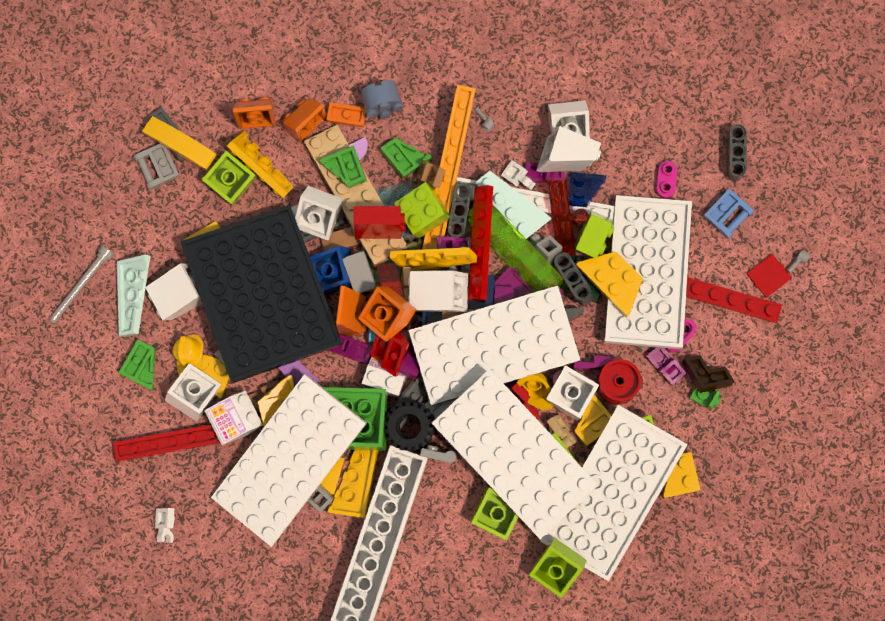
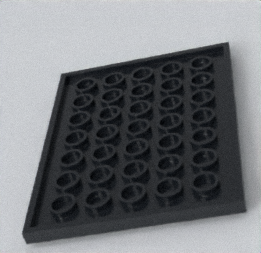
(261, 294)

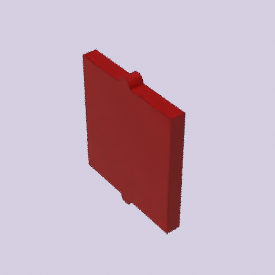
(769, 275)

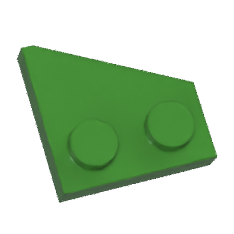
(403, 157)
(345, 166)
(140, 365)

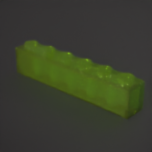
(520, 253)

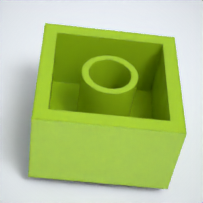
(229, 178)
(422, 210)
(593, 234)
(494, 515)
(557, 567)

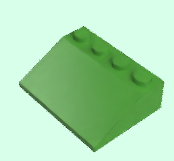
(372, 408)

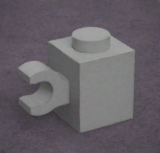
(547, 247)

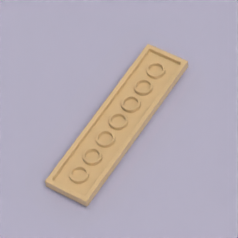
(364, 194)

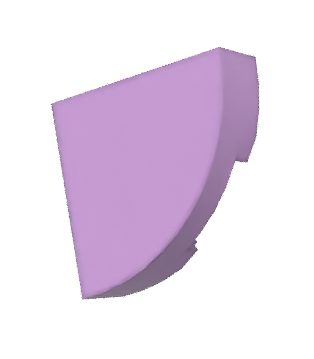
(361, 147)

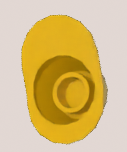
(188, 350)
(538, 390)

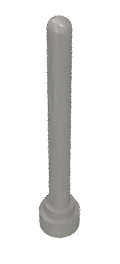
(103, 255)

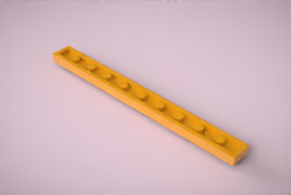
(451, 157)

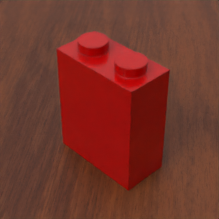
(378, 222)

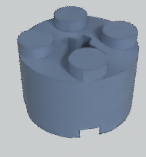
(381, 99)

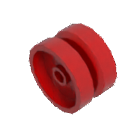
(630, 382)

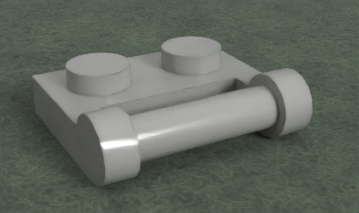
(162, 162)
(432, 452)

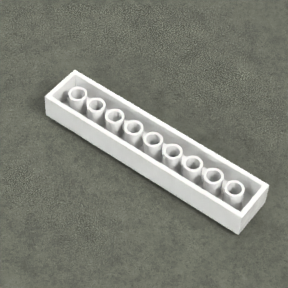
(380, 536)

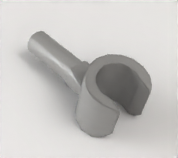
(488, 122)
(801, 257)

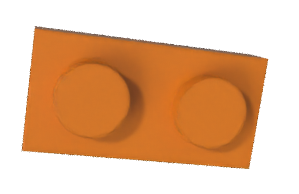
(346, 115)

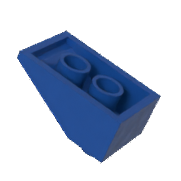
(331, 269)

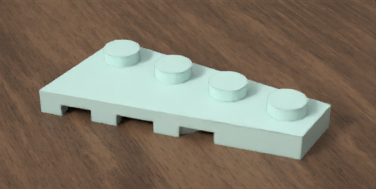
(514, 207)
(131, 289)

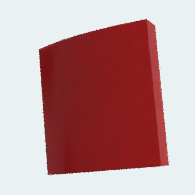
(390, 352)

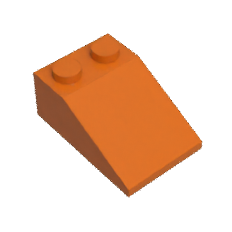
(255, 113)
(349, 311)

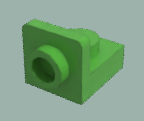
(706, 399)

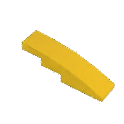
(179, 143)

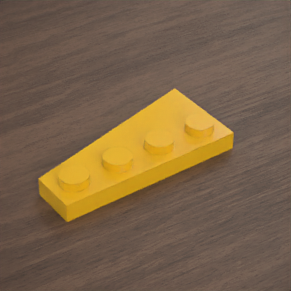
(260, 164)
(433, 258)
(355, 489)

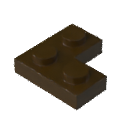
(707, 379)

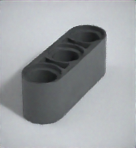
(736, 144)
(464, 201)
(577, 286)

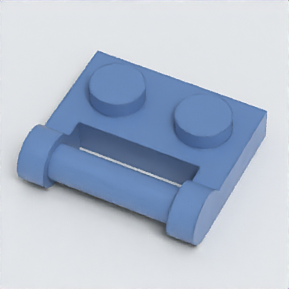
(723, 209)

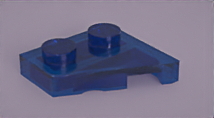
(584, 187)

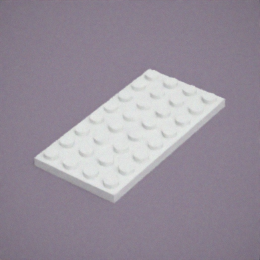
(655, 243)
(507, 338)
(514, 453)
(288, 460)
(630, 470)

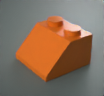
(304, 119)
(386, 313)

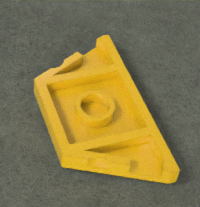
(614, 279)
(274, 398)

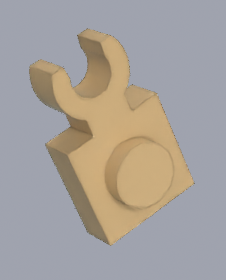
(405, 273)
(558, 425)

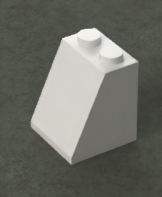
(568, 152)
(438, 291)
(174, 293)

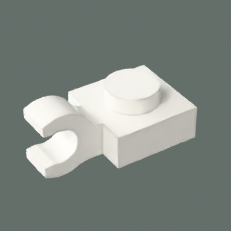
(515, 174)
(164, 521)

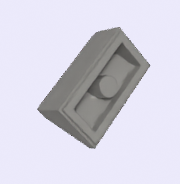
(359, 272)

